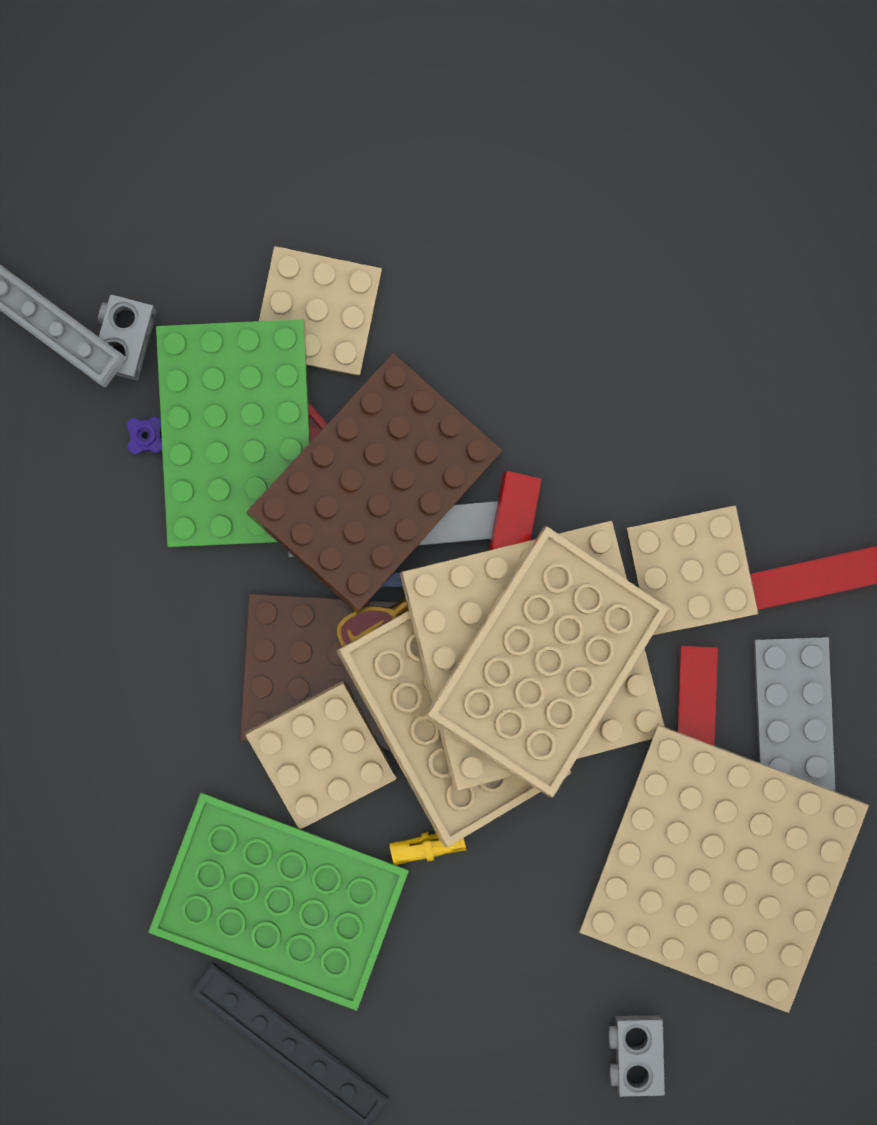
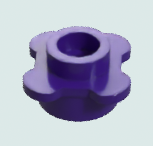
(137, 443)

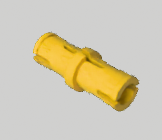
(422, 848)

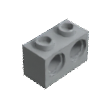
(133, 338)
(647, 1054)

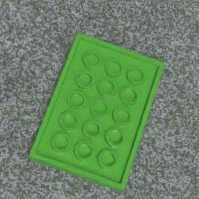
(228, 423)
(278, 901)

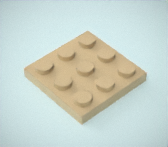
(332, 299)
(694, 568)
(321, 755)

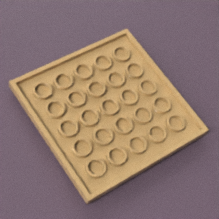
(452, 603)
(723, 868)

